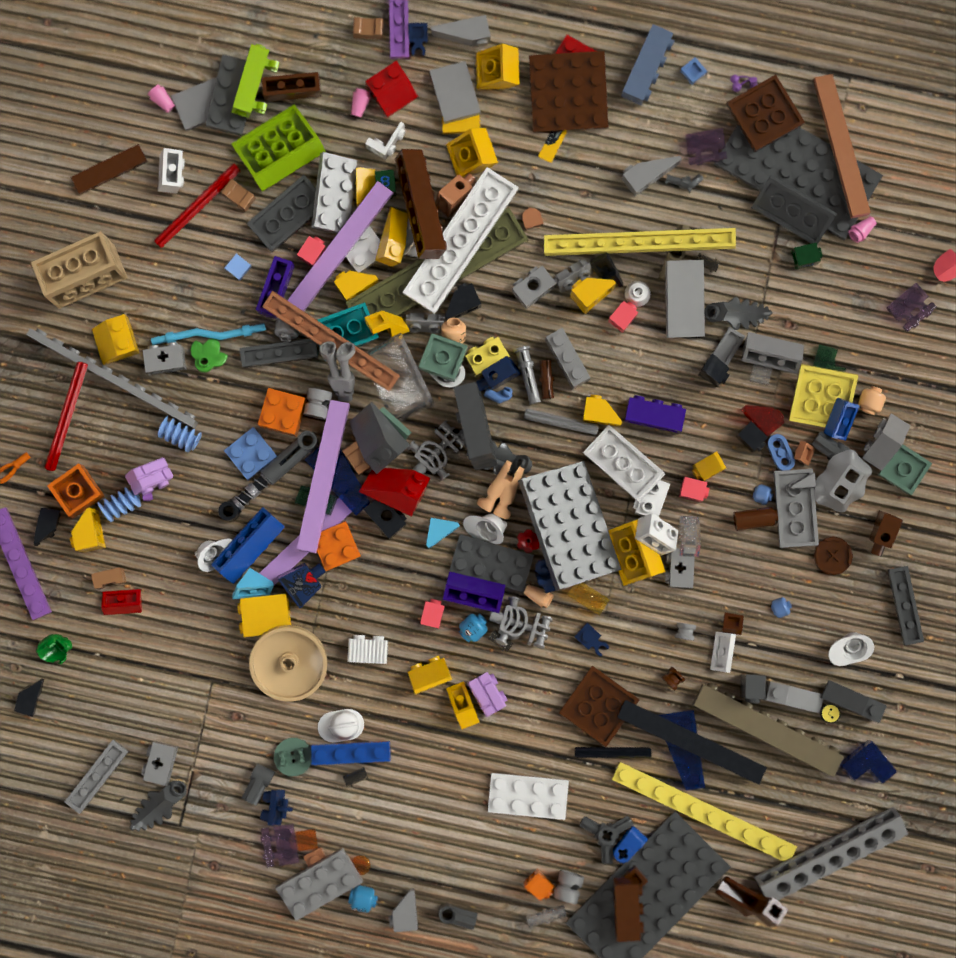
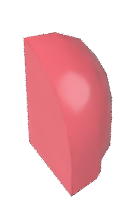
(946, 266)

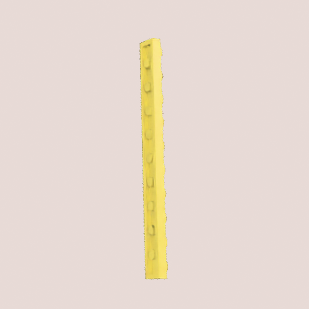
(640, 241)
(704, 812)

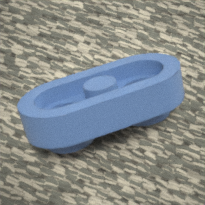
(780, 453)

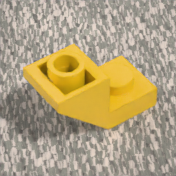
(383, 320)

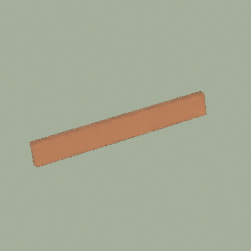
(841, 146)
(320, 333)

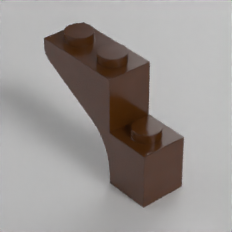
(750, 903)

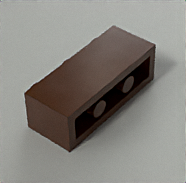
(291, 87)
(628, 909)

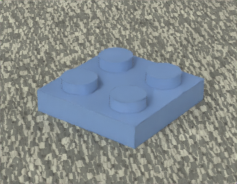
(250, 453)

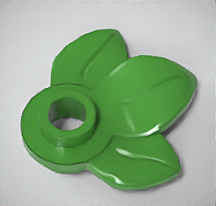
(208, 352)

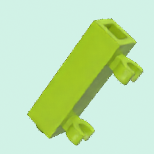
(250, 81)

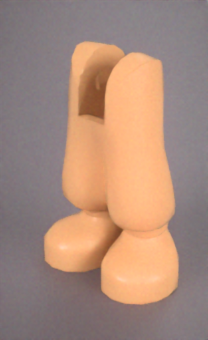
(502, 487)

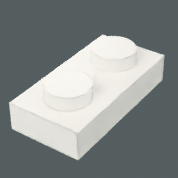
(723, 652)

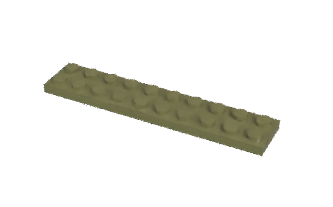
(389, 293)

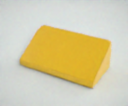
(364, 183)

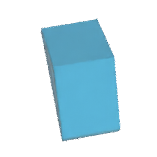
(439, 530)
(252, 585)

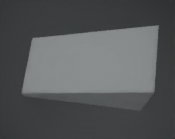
(808, 482)

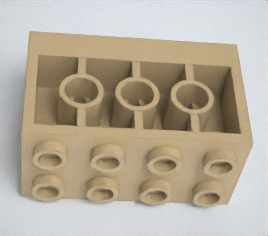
(79, 270)

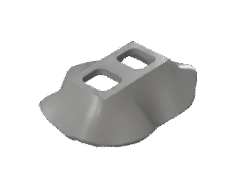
(835, 475)

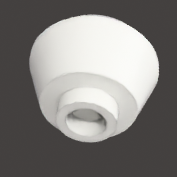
(634, 297)

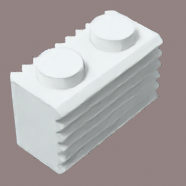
(368, 651)

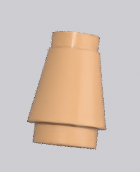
(538, 596)

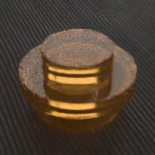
(362, 864)

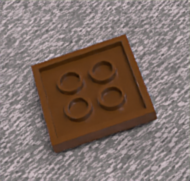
(765, 113)
(596, 706)

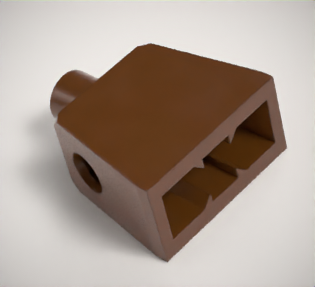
(886, 524)

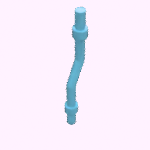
(246, 330)

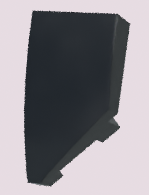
(606, 269)
(46, 524)
(28, 698)

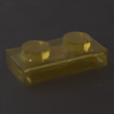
(588, 598)

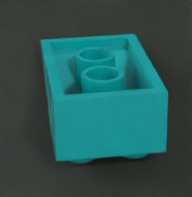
(351, 325)

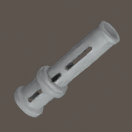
(525, 364)

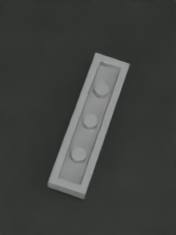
(96, 776)

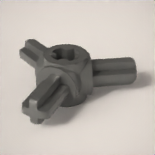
(606, 844)

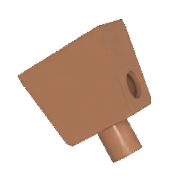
(454, 194)

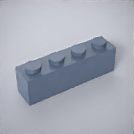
(647, 64)

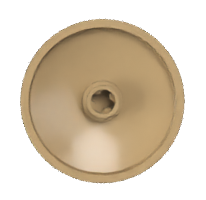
(288, 663)

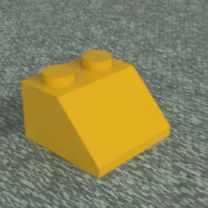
(497, 67)
(472, 152)
(590, 292)
(115, 339)
(88, 532)
(429, 675)

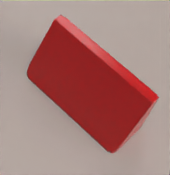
(121, 602)

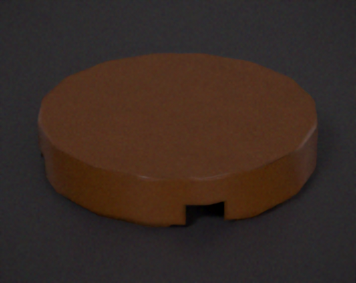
(833, 555)

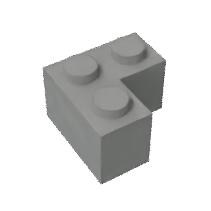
(886, 441)

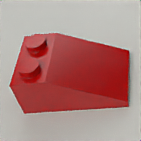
(396, 488)

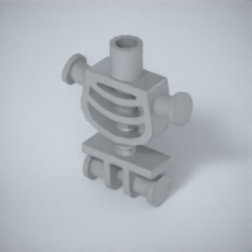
(424, 465)
(502, 619)

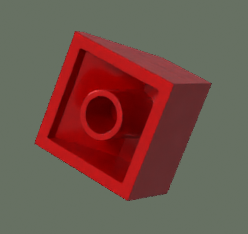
(391, 89)

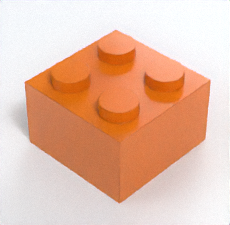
(282, 412)
(76, 491)

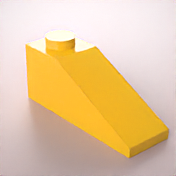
(393, 238)

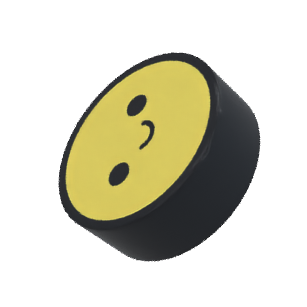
(830, 713)

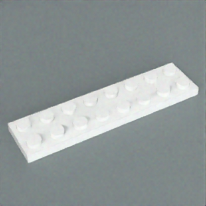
(463, 239)

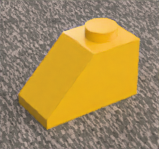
(354, 283)
(600, 412)
(708, 467)
(462, 705)

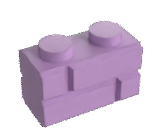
(149, 476)
(487, 694)

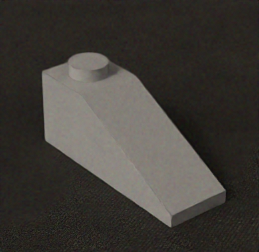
(467, 31)
(646, 173)
(793, 697)

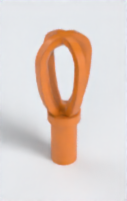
(16, 465)

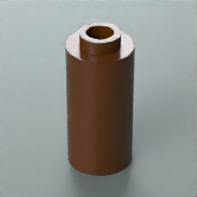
(755, 518)

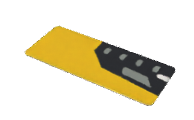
(552, 145)

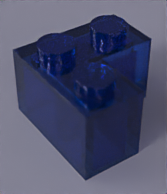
(870, 759)

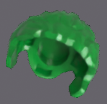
(54, 648)

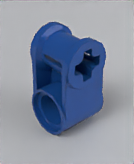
(632, 841)

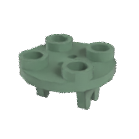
(302, 757)

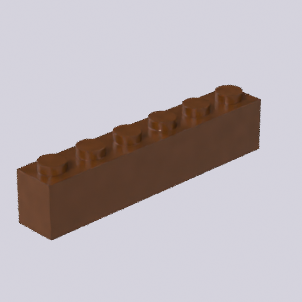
(420, 204)

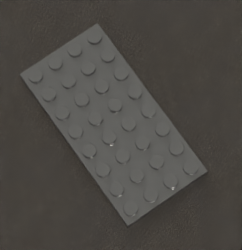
(803, 164)
(678, 873)

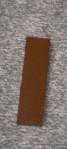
(109, 169)

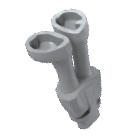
(341, 380)

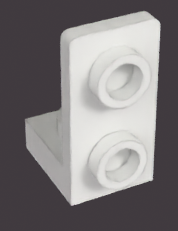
(377, 146)

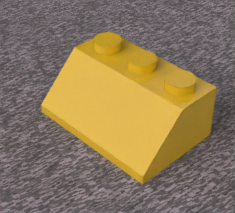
(634, 557)

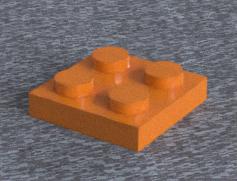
(337, 546)

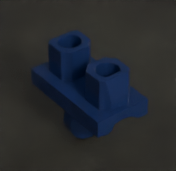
(543, 576)
(278, 807)

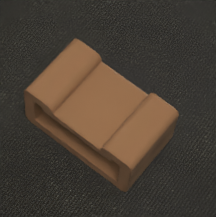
(368, 28)
(238, 195)
(356, 459)
(108, 577)

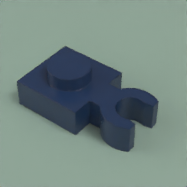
(418, 34)
(589, 637)

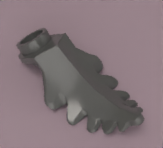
(737, 313)
(503, 454)
(158, 806)

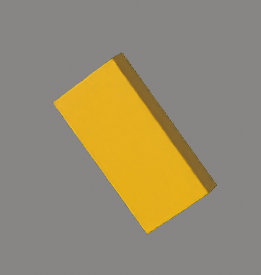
(461, 126)

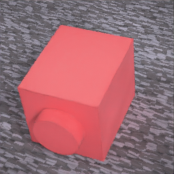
(311, 250)
(623, 316)
(694, 489)
(432, 613)

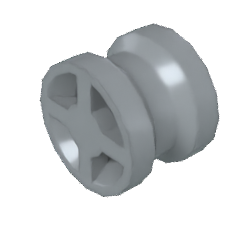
(685, 631)

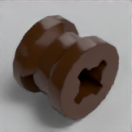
(671, 680)

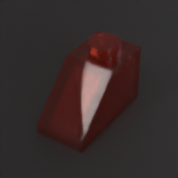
(765, 418)

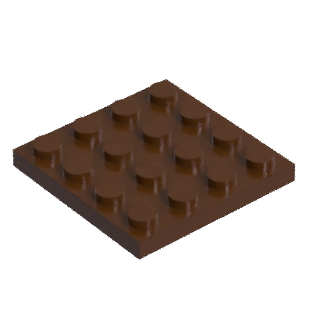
(568, 91)

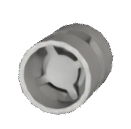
(317, 403)
(568, 886)

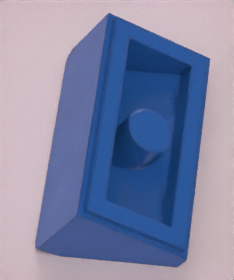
(841, 419)

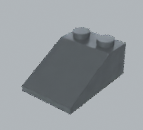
(377, 437)

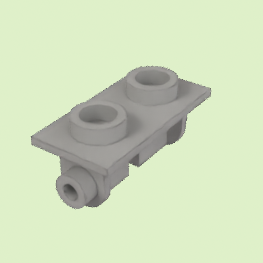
(580, 270)
(417, 323)

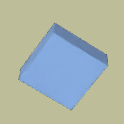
(238, 267)

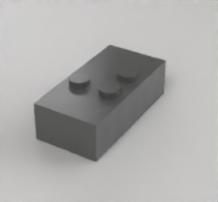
(475, 426)

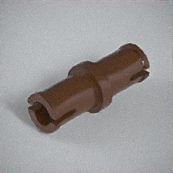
(546, 379)

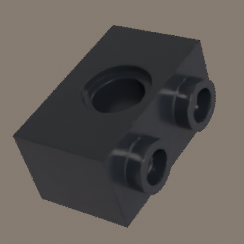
(391, 527)

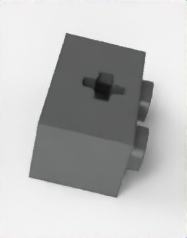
(752, 687)

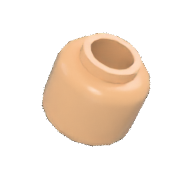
(454, 330)
(871, 400)

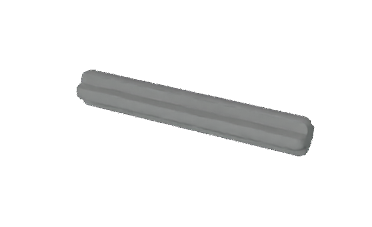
(560, 421)

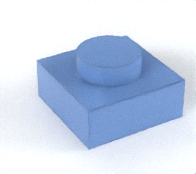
(693, 70)

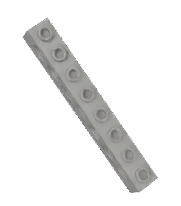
(843, 849)

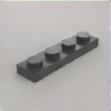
(278, 353)
(905, 605)

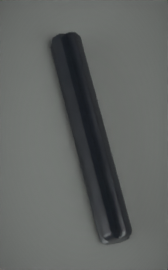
(613, 752)

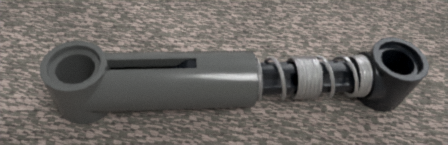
(270, 474)

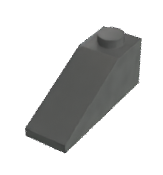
(854, 701)

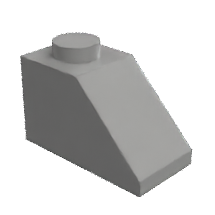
(405, 914)

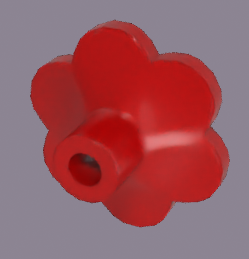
(524, 545)

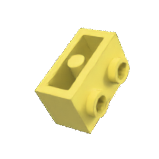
(486, 355)

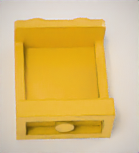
(263, 614)

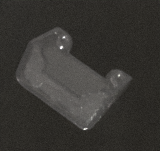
(410, 391)

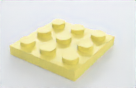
(817, 393)

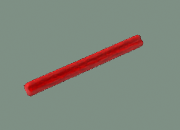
(197, 205)
(66, 416)

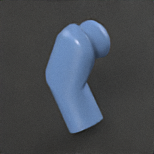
(500, 396)

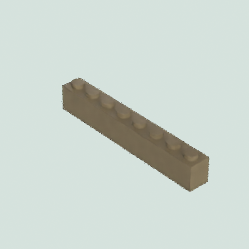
(767, 730)

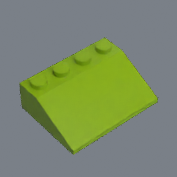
(278, 147)

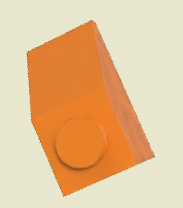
(539, 885)

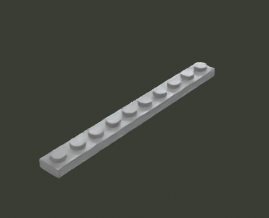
(120, 381)

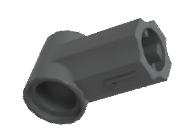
(827, 445)
(259, 781)
(459, 917)

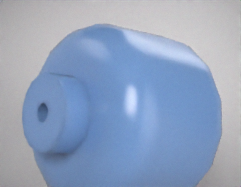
(763, 494)
(781, 607)

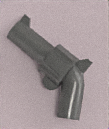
(684, 183)

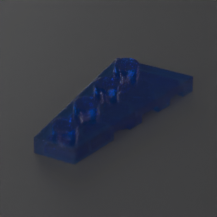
(344, 483)
(687, 764)

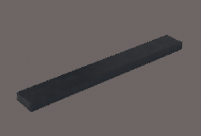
(692, 742)

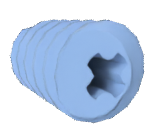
(178, 435)
(119, 504)

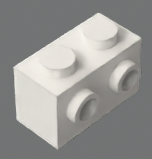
(170, 170)
(653, 500)
(656, 534)

